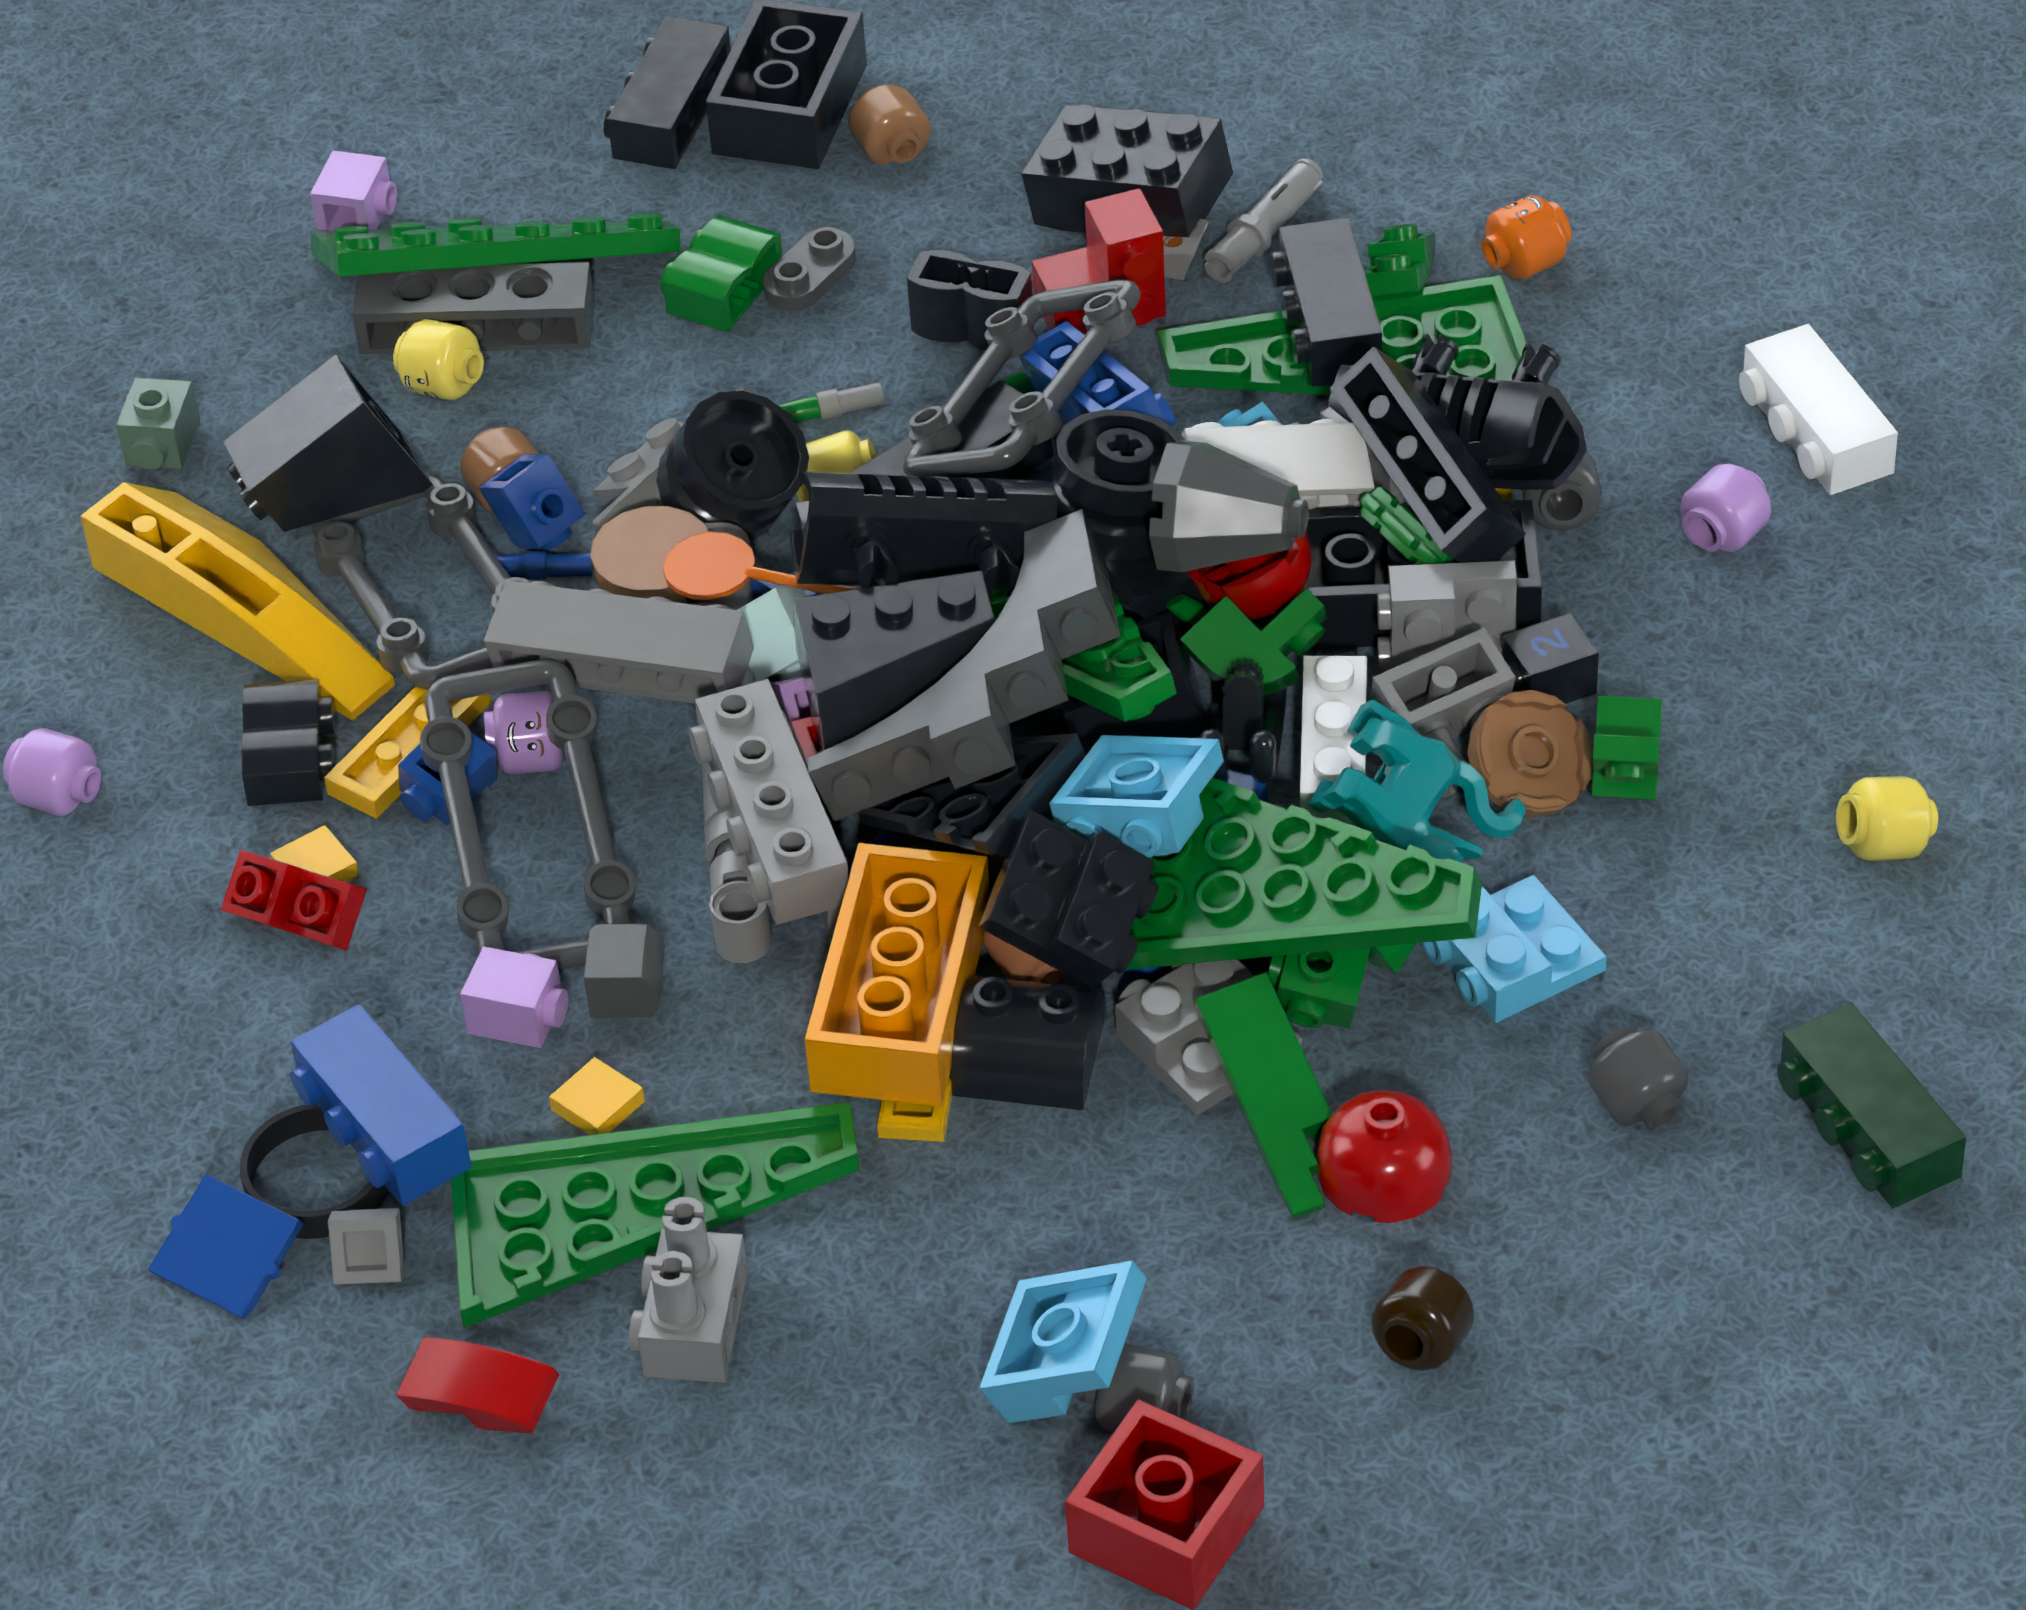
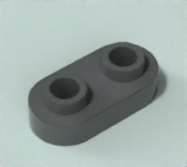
(809, 269)

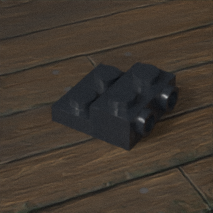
(1070, 899)

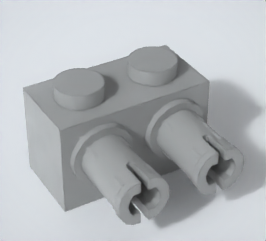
(1446, 688)
(691, 1298)

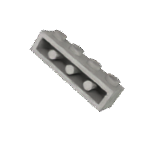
(622, 640)
(770, 802)

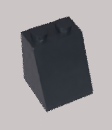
(322, 453)

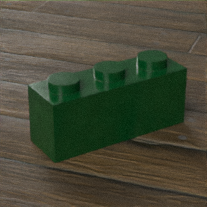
(1871, 1106)

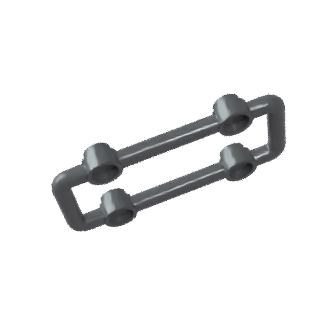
(1034, 414)
(400, 640)
(571, 727)

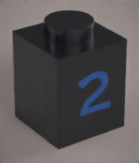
(1553, 659)

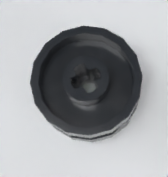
(734, 462)
(1108, 470)

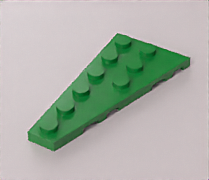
(471, 244)
(586, 1204)

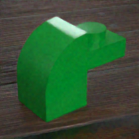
(1230, 635)
(1627, 747)

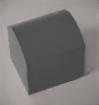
(623, 970)

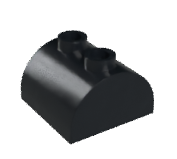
(1026, 1042)

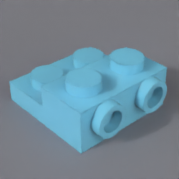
(1139, 791)
(1520, 952)
(1061, 1339)

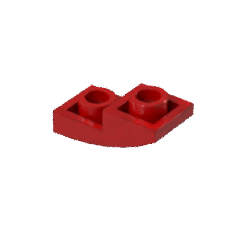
(293, 899)
(481, 1382)

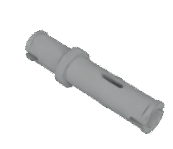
(1252, 232)

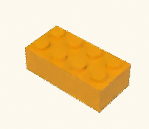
(897, 974)

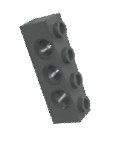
(500, 304)

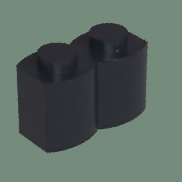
(956, 295)
(285, 743)

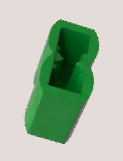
(720, 273)

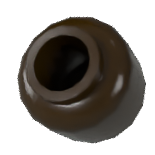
(1422, 1318)

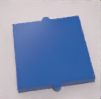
(226, 1246)

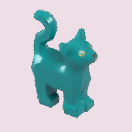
(1409, 786)

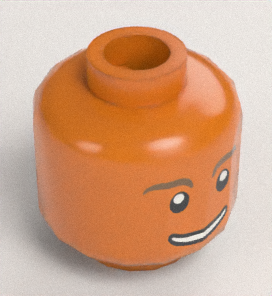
(1526, 237)

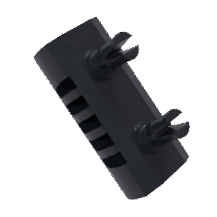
(1514, 428)
(915, 528)

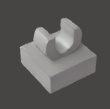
(366, 1246)

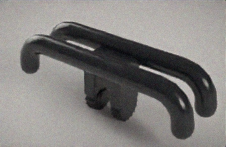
(1247, 719)

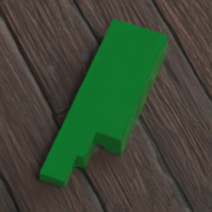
(1269, 1083)

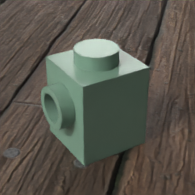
(158, 423)

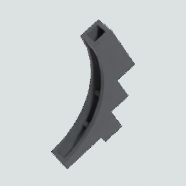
(1013, 672)

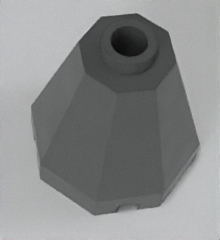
(1220, 509)

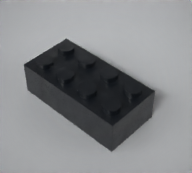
(1354, 564)

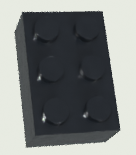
(786, 83)
(1107, 151)

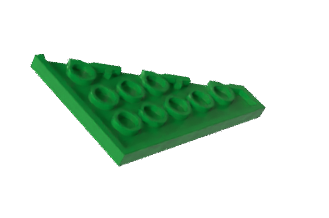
(1295, 883)

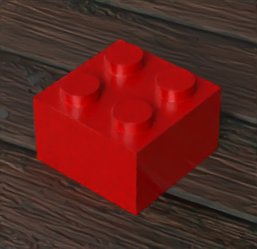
(1165, 1504)

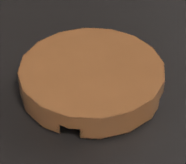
(633, 548)
(1531, 752)

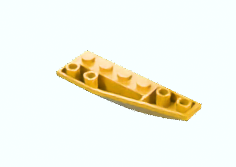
(229, 591)

